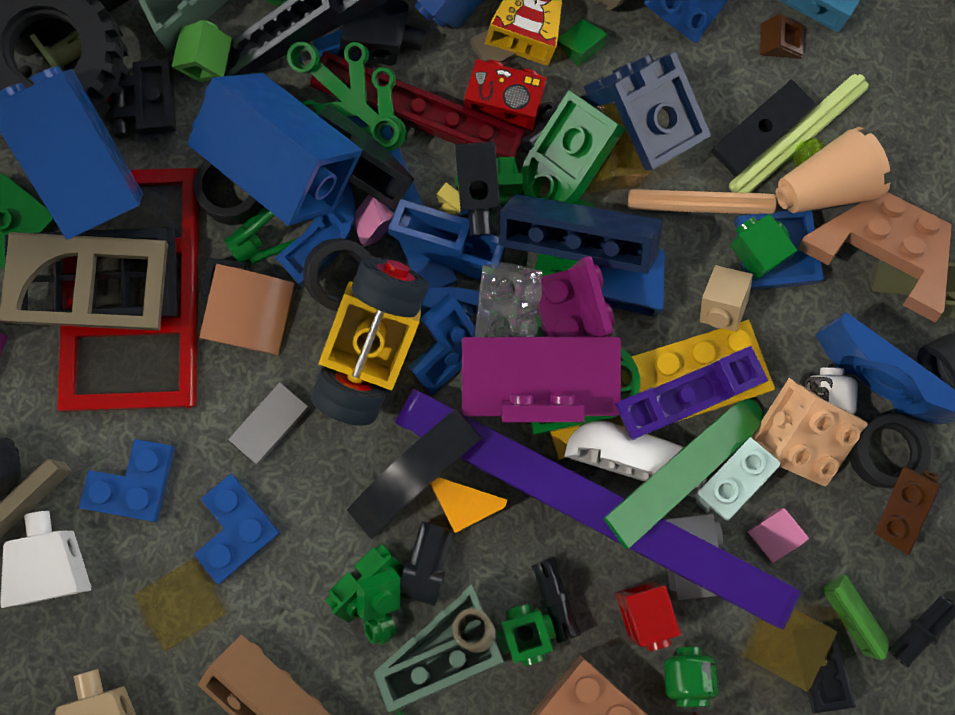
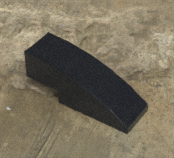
(376, 169)

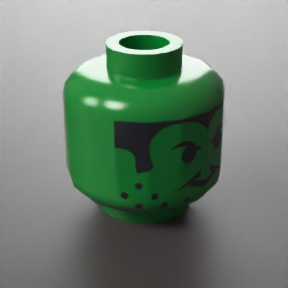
(691, 678)

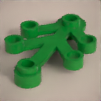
(354, 99)

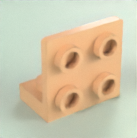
(808, 433)

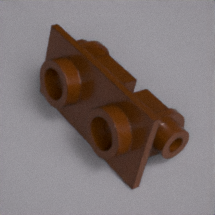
(908, 508)

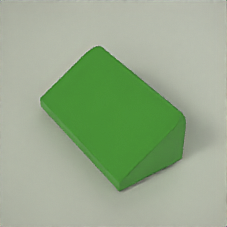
(857, 617)

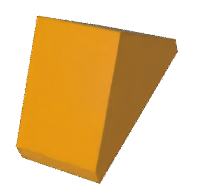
(464, 504)

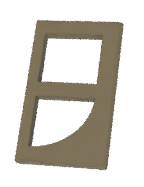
(34, 252)

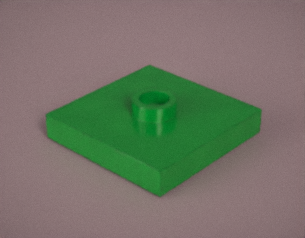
(20, 213)

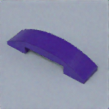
(691, 393)

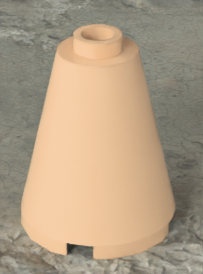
(837, 175)

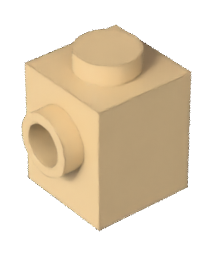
(725, 298)

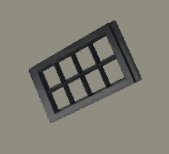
(170, 295)

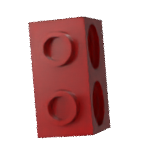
(648, 615)

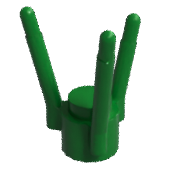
(245, 241)

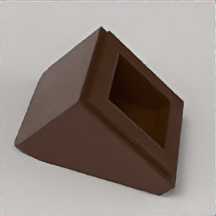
(782, 37)

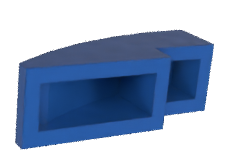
(444, 239)

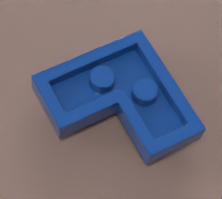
(443, 359)
(137, 493)
(244, 532)

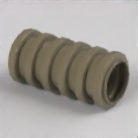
(463, 620)

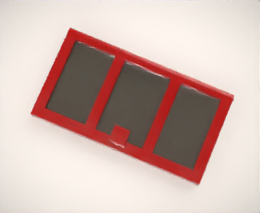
(134, 366)

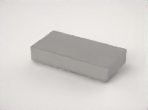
(269, 423)

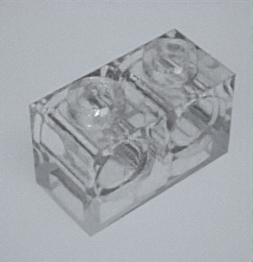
(500, 304)

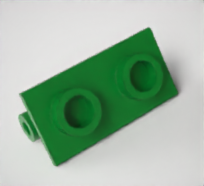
(344, 593)

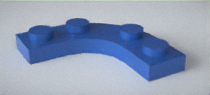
(325, 227)

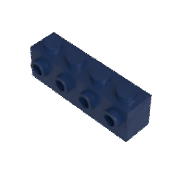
(579, 232)

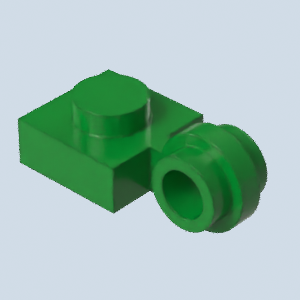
(375, 600)

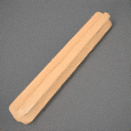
(702, 201)

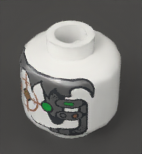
(835, 388)

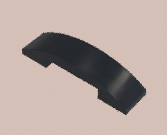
(413, 472)

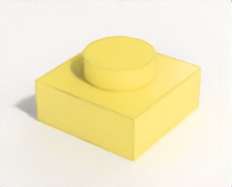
(449, 200)

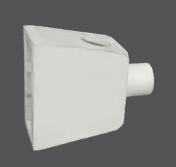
(41, 564)

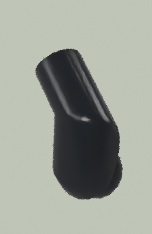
(545, 112)

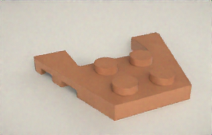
(897, 235)

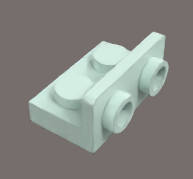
(737, 480)

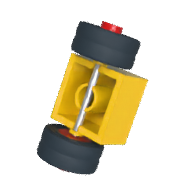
(369, 340)

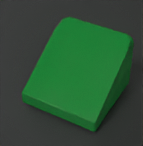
(582, 41)

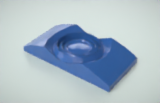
(887, 371)

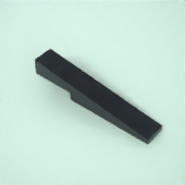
(290, 24)

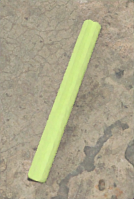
(805, 129)

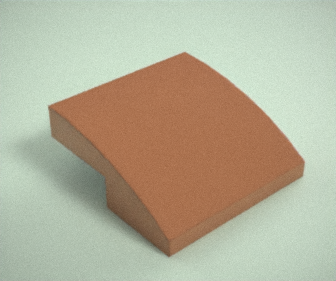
(247, 310)

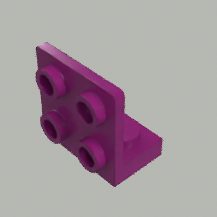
(575, 303)

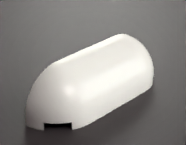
(612, 449)

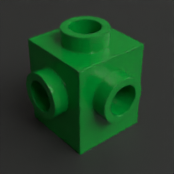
(530, 650)

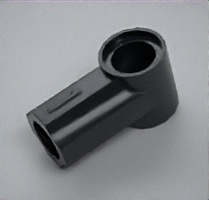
(424, 571)

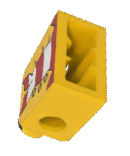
(526, 28)

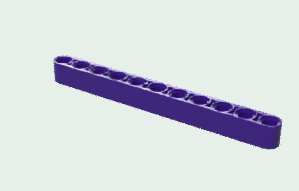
(590, 503)

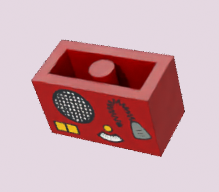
(505, 93)

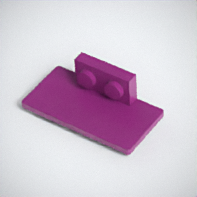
(541, 377)

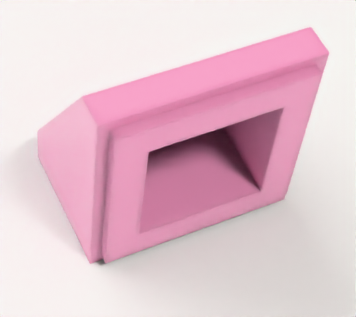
(372, 220)
(777, 534)

